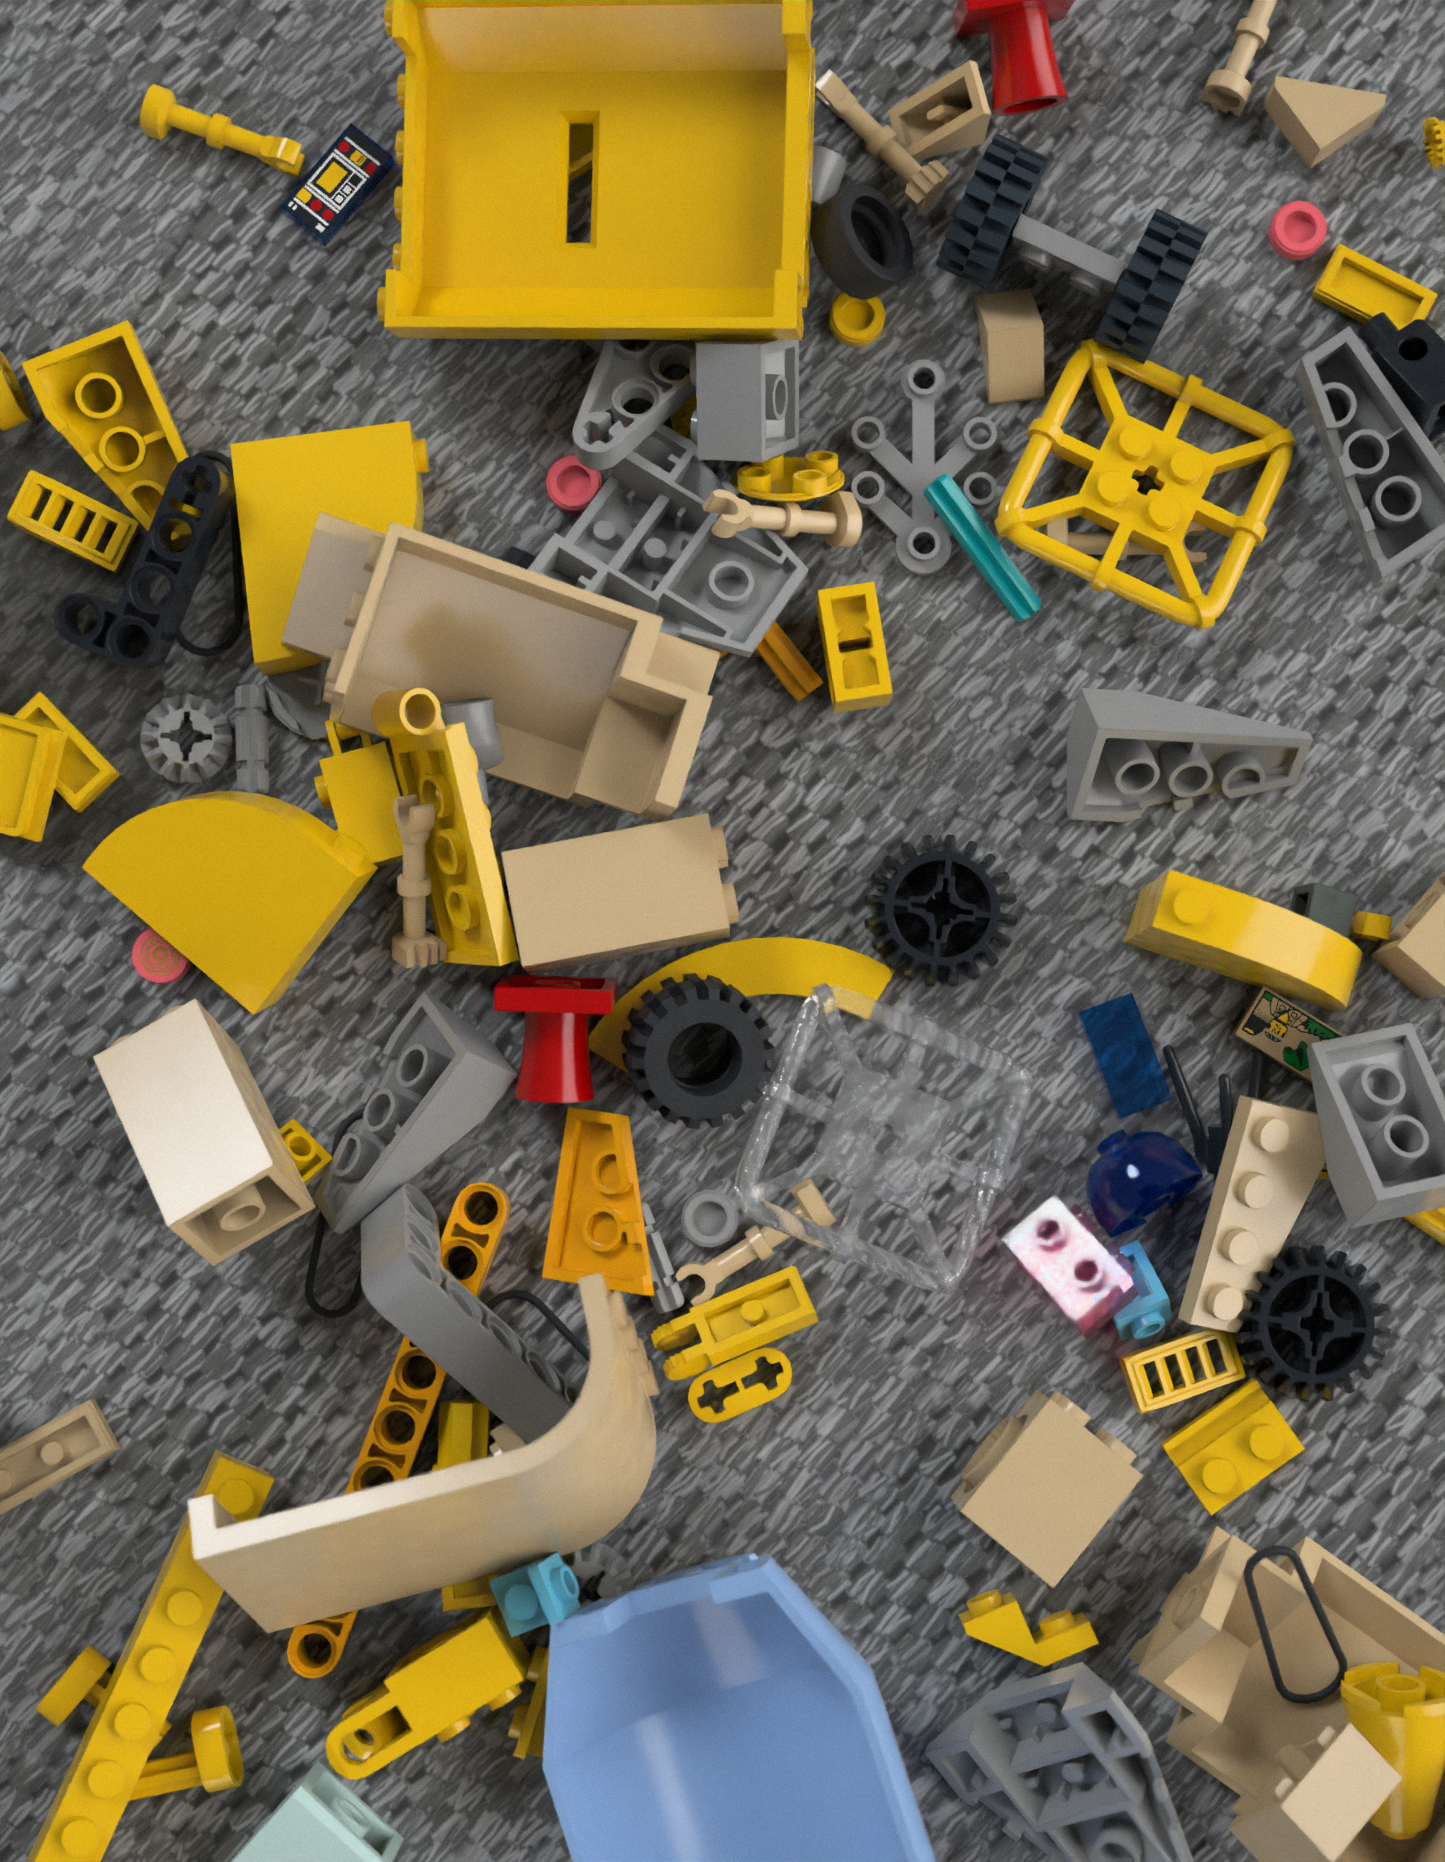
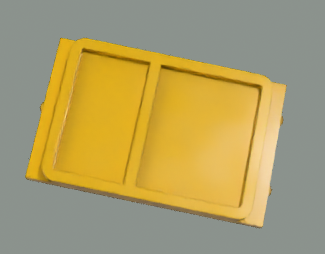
(27, 775)

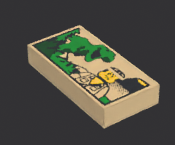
(1282, 1031)

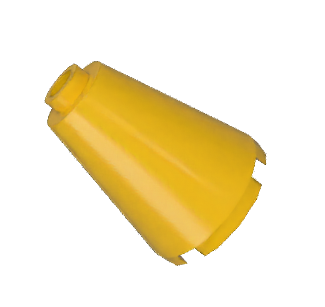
(1406, 1726)

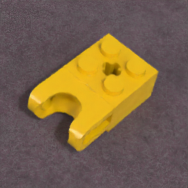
(431, 1693)

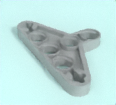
(622, 377)

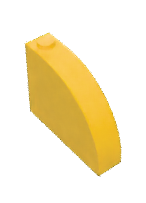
(283, 486)
(235, 885)
(1244, 940)

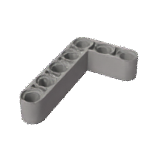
(450, 1323)

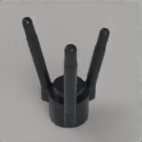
(1212, 1146)

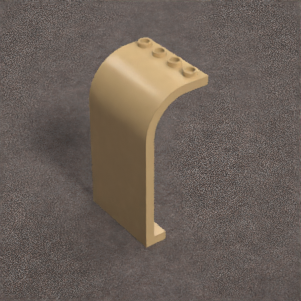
(459, 1518)

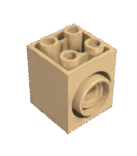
(1046, 1484)

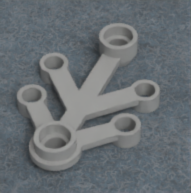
(921, 472)

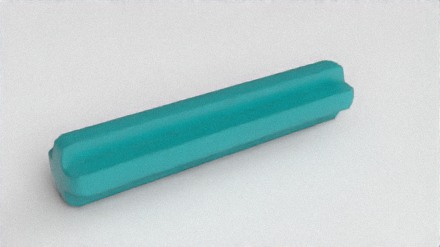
(982, 547)

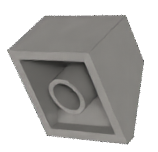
(745, 399)

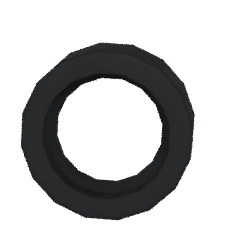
(841, 251)

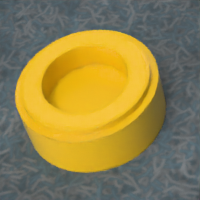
(856, 320)

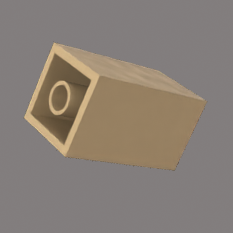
(619, 893)
(203, 1133)

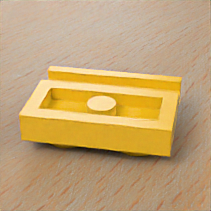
(1232, 1446)

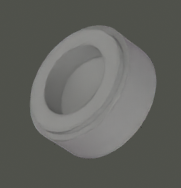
(709, 1218)

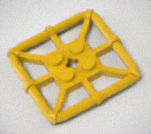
(1161, 516)

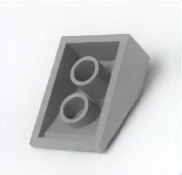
(1380, 1123)

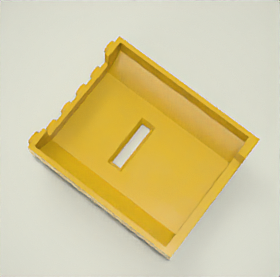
(692, 170)

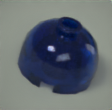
(1137, 1179)

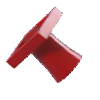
(1020, 50)
(556, 1031)

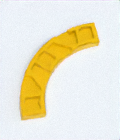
(755, 969)

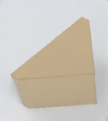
(943, 115)
(1320, 116)
(1011, 346)

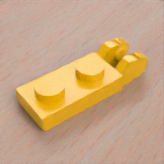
(736, 1323)

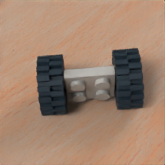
(995, 217)

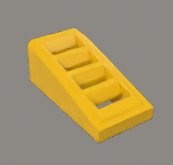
(30, 499)
(1138, 1383)

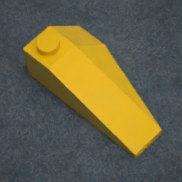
(114, 417)

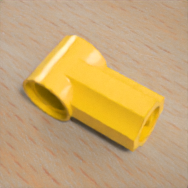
(462, 1433)

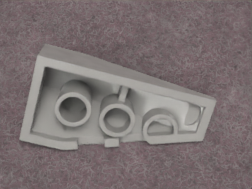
(1154, 750)
(432, 1094)

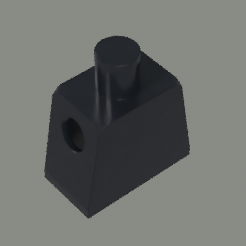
(1413, 366)

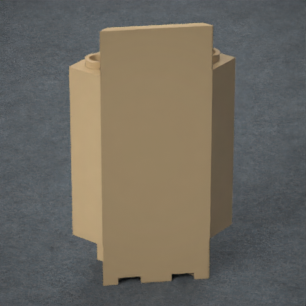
(578, 682)
(1217, 1668)

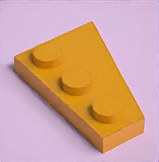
(598, 1206)

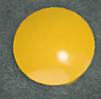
(790, 477)

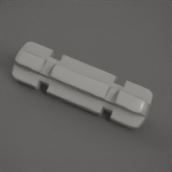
(252, 738)
(666, 1292)

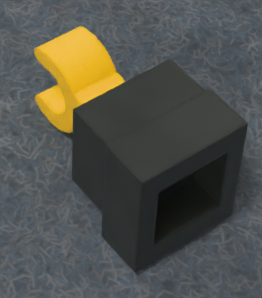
(1336, 911)

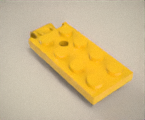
(460, 855)

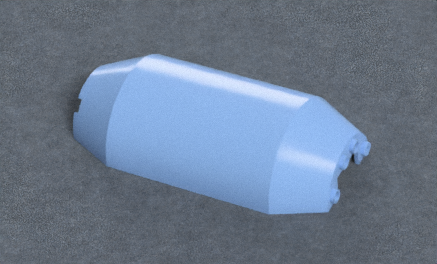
(722, 1728)

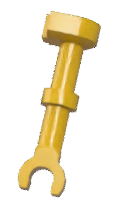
(162, 112)

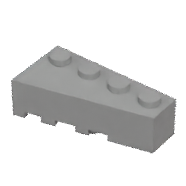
(1376, 454)

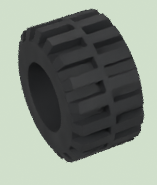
(723, 1087)

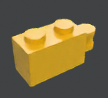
(362, 793)

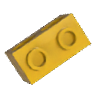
(853, 647)

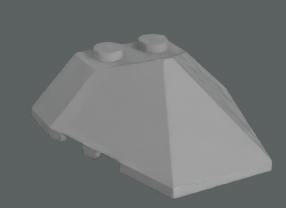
(655, 551)
(1064, 1770)

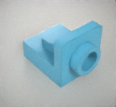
(1151, 1308)
(536, 1594)

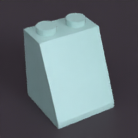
(322, 1824)

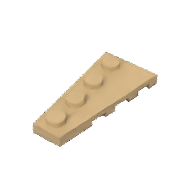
(1257, 1196)

